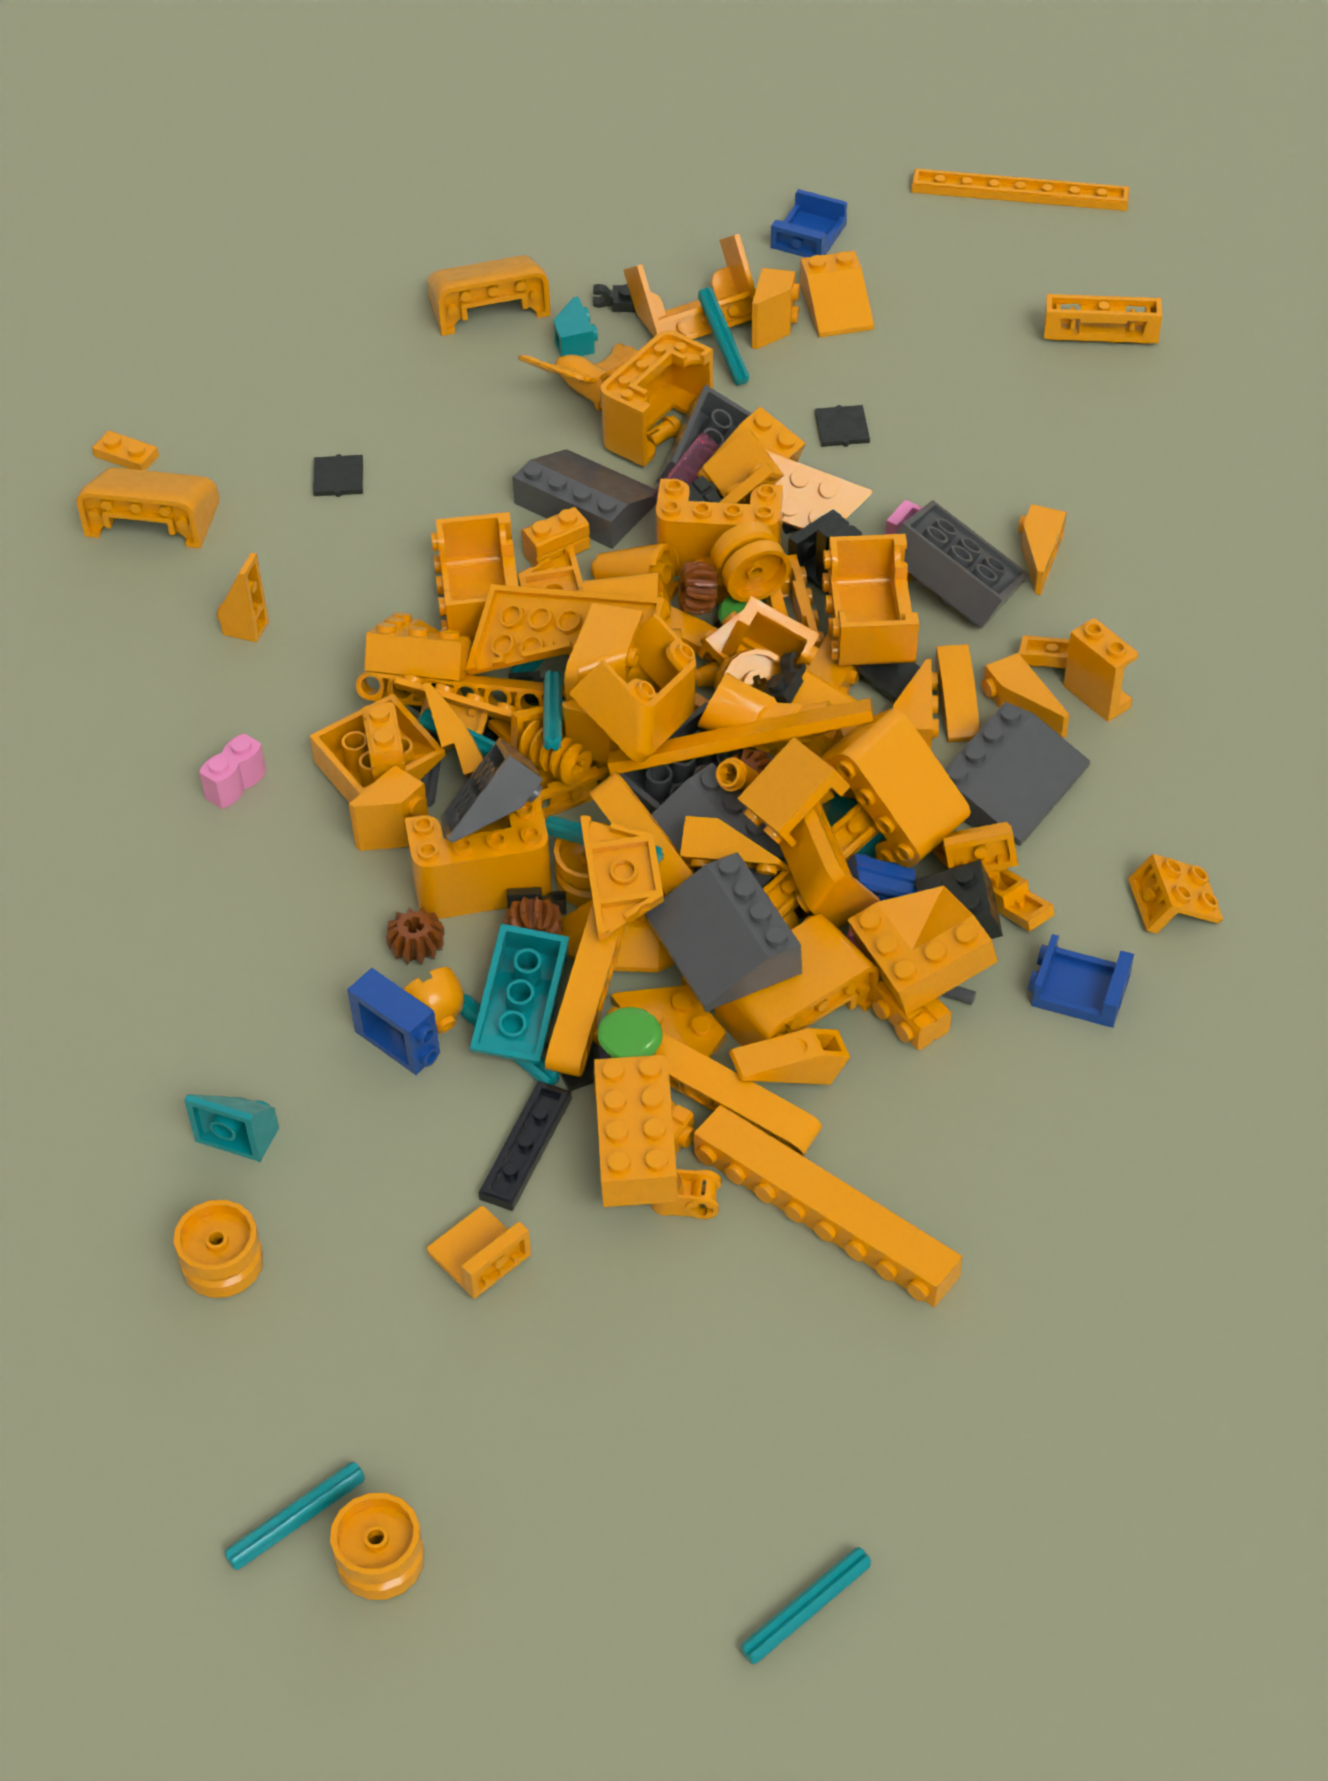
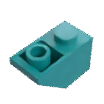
(573, 330)

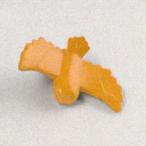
(582, 373)

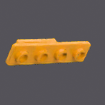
(470, 709)

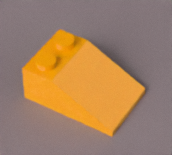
(836, 293)
(770, 433)

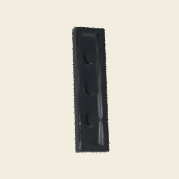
(525, 1146)

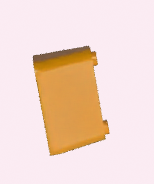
(484, 284)
(151, 496)

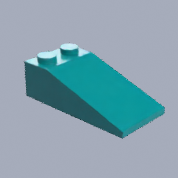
(520, 994)

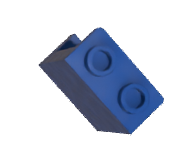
(810, 225)
(1080, 983)

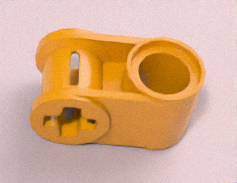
(691, 1195)

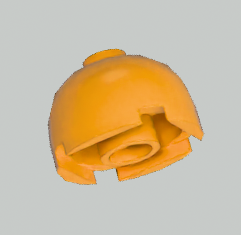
(441, 994)

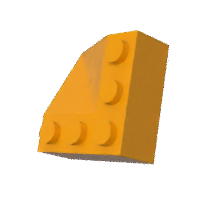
(416, 649)
(344, 755)
(922, 944)

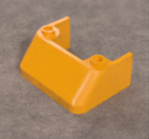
(731, 286)
(607, 636)
(634, 712)
(822, 871)

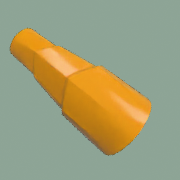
(740, 703)

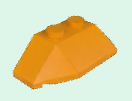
(639, 949)

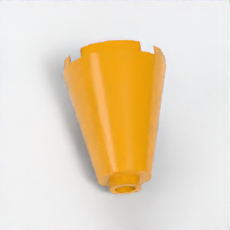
(640, 560)

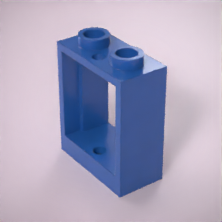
(394, 1021)

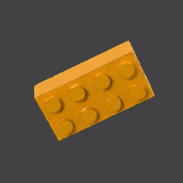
(635, 1131)

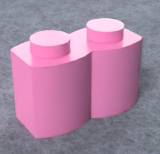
(233, 771)

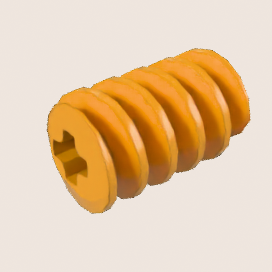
(567, 763)

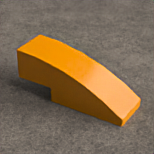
(957, 692)

